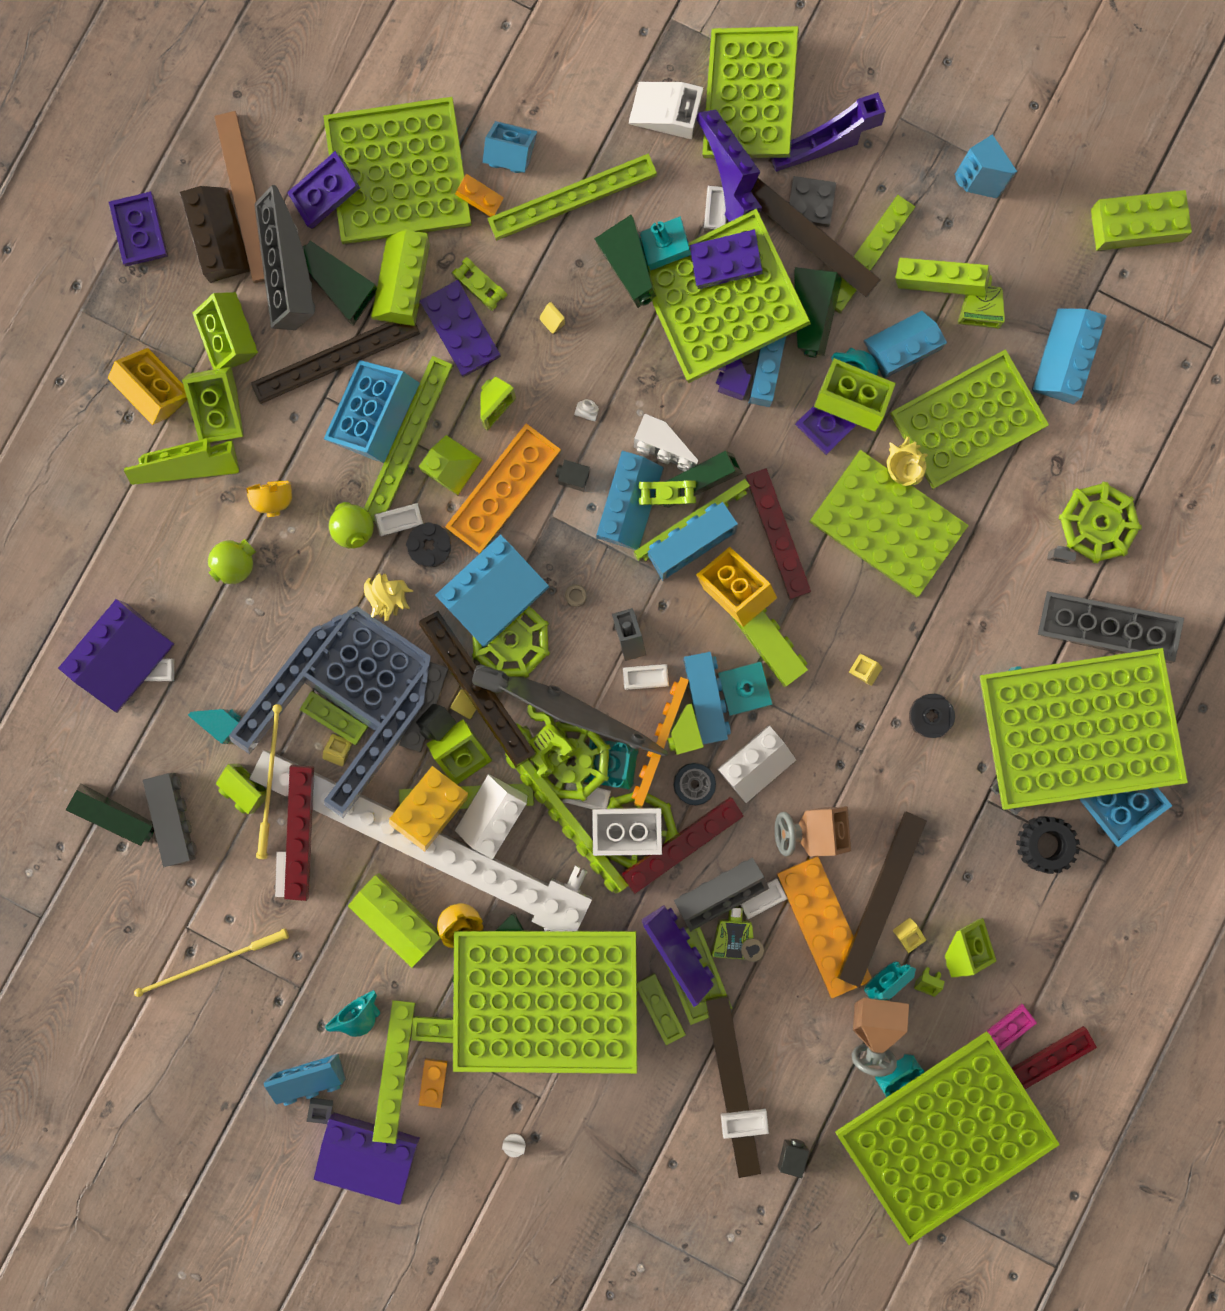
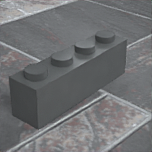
(169, 819)
(721, 894)

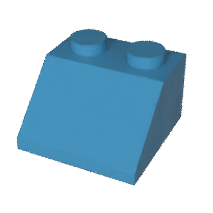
(509, 147)

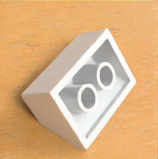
(757, 764)
(491, 816)
(627, 831)

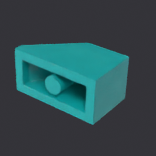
(217, 722)

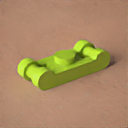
(479, 284)
(667, 492)

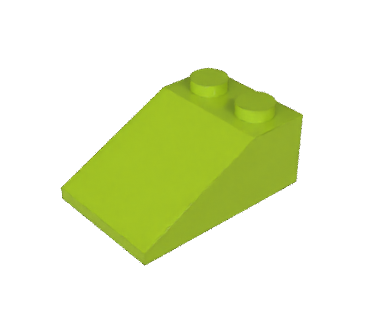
(214, 404)

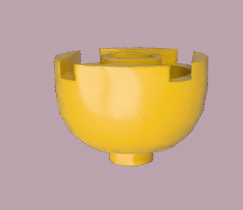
(270, 497)
(457, 918)

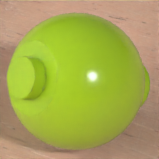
(350, 525)
(231, 561)

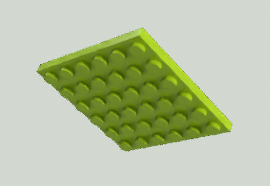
(405, 169)
(726, 319)

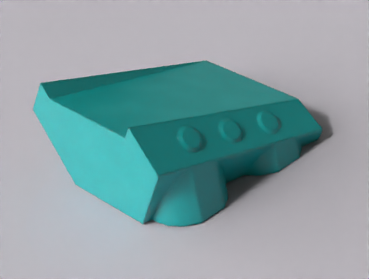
(620, 765)
(889, 981)
(905, 1072)

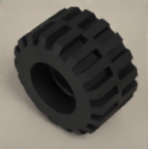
(1065, 850)

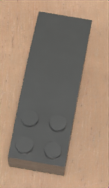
(283, 263)
(1109, 626)

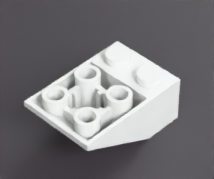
(667, 107)
(659, 440)

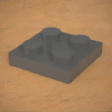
(813, 199)

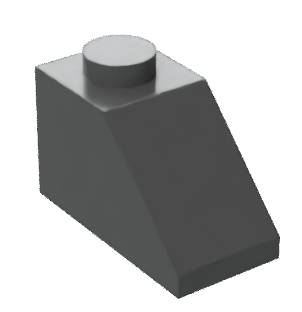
(629, 634)

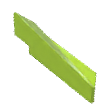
(184, 462)

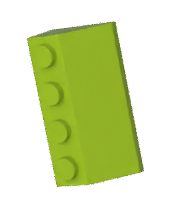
(401, 277)
(394, 919)

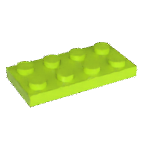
(700, 1012)

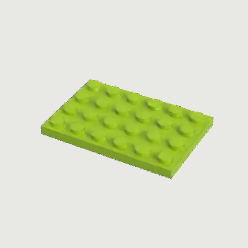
(754, 87)
(970, 418)
(888, 524)

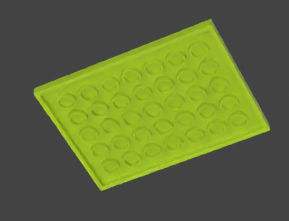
(1083, 729)
(545, 1001)
(947, 1138)

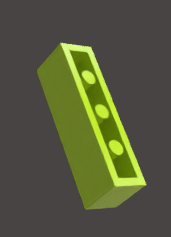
(942, 276)
(774, 648)

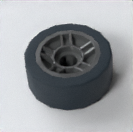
(706, 785)

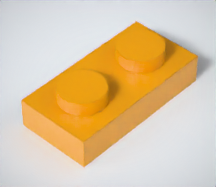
(479, 195)
(433, 1083)

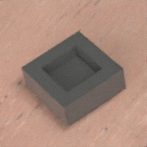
(1062, 555)
(319, 1110)

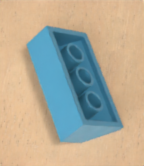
(1069, 354)
(623, 517)
(693, 540)

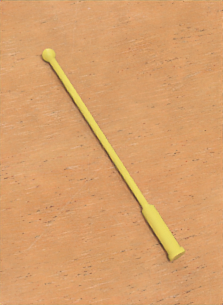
(264, 826)
(283, 934)

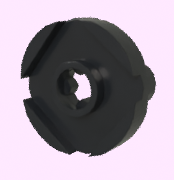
(441, 544)
(922, 724)

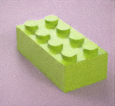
(1141, 220)

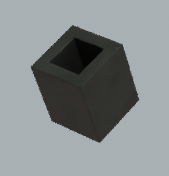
(573, 475)
(435, 722)
(793, 1158)

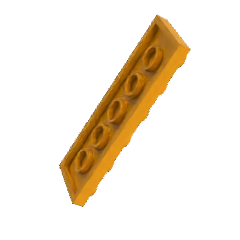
(503, 488)
(820, 921)

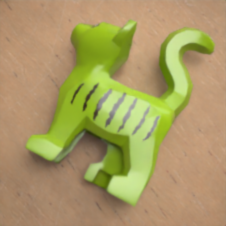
(546, 742)

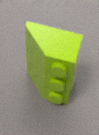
(225, 330)
(854, 395)

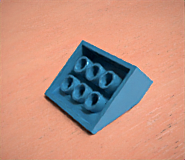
(372, 410)
(492, 591)
(1126, 812)

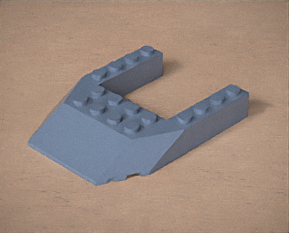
(362, 671)

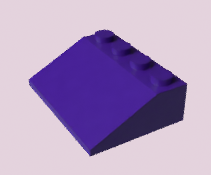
(116, 655)
(678, 954)
(358, 1164)

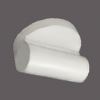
(587, 409)
(514, 1145)

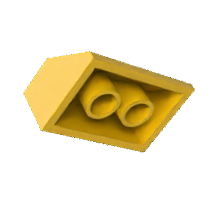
(148, 385)

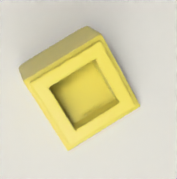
(552, 318)
(866, 669)
(463, 705)
(337, 750)
(909, 935)

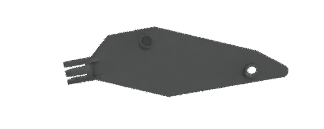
(562, 707)

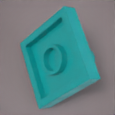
(665, 243)
(745, 688)

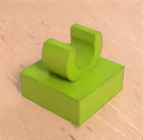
(929, 984)

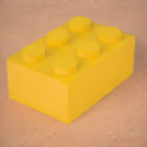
(736, 586)
(428, 808)

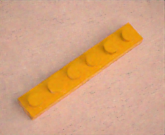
(662, 732)

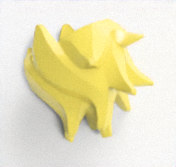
(906, 463)
(386, 595)

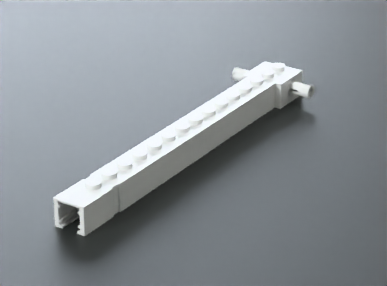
(553, 905)

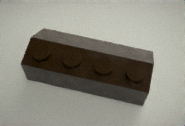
(215, 232)

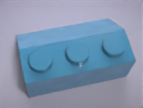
(985, 169)
(905, 343)
(305, 1080)

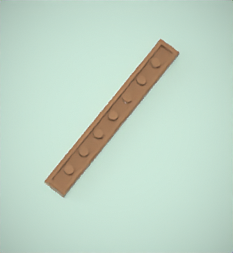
(242, 188)

